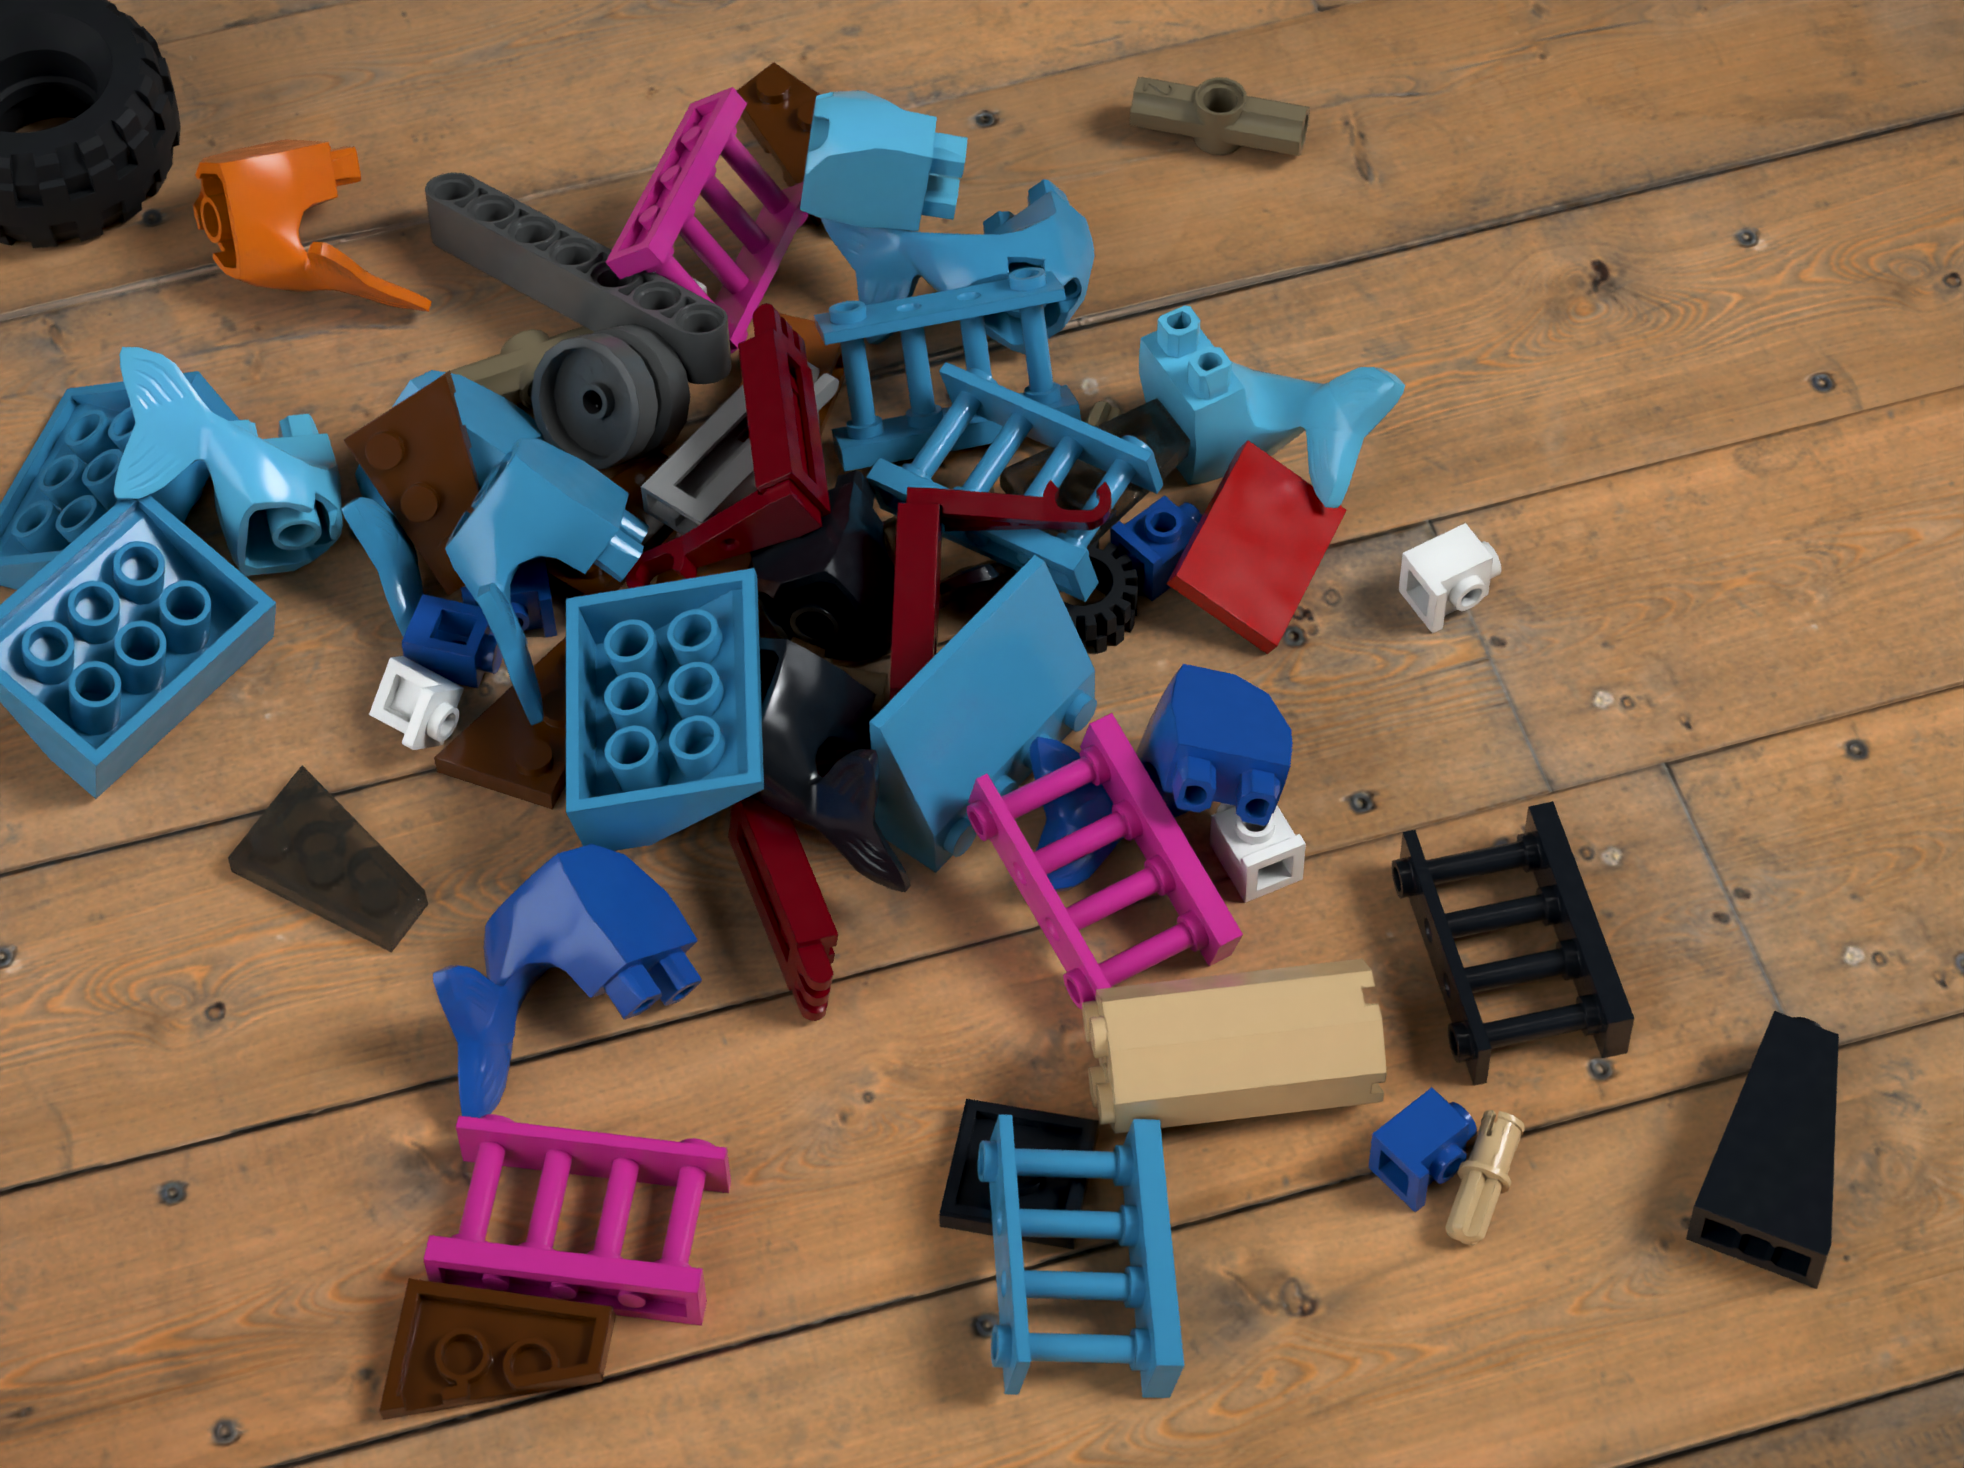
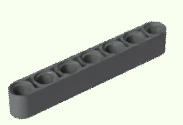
(571, 272)

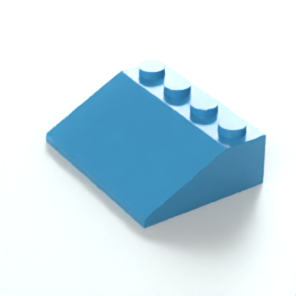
(74, 472)
(124, 639)
(661, 707)
(976, 712)

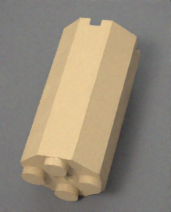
(1236, 1045)

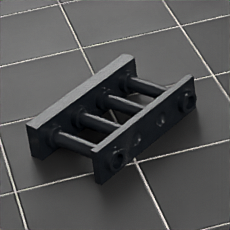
(1558, 901)

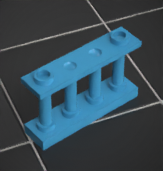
(978, 393)
(902, 437)
(1140, 1225)

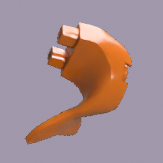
(254, 209)

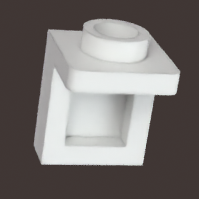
(417, 703)

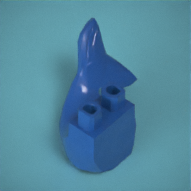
(1202, 745)
(577, 913)

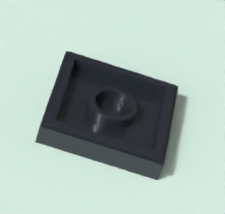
(968, 1201)

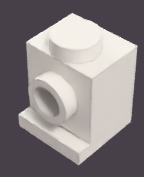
(1447, 575)
(1257, 855)

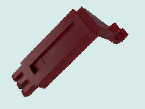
(784, 456)
(920, 555)
(787, 900)

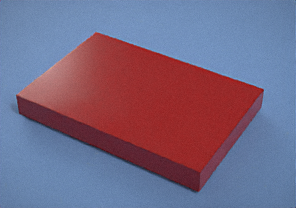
(1256, 547)

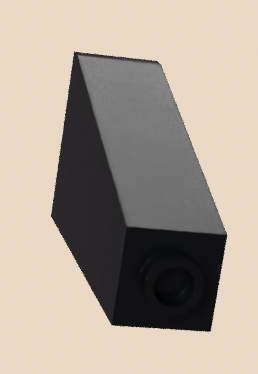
(1775, 1162)

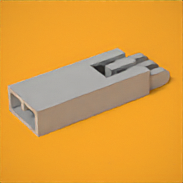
(713, 465)

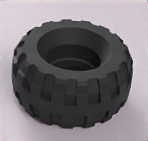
(109, 77)

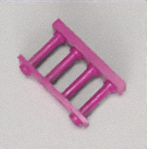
(669, 210)
(1136, 814)
(634, 1288)

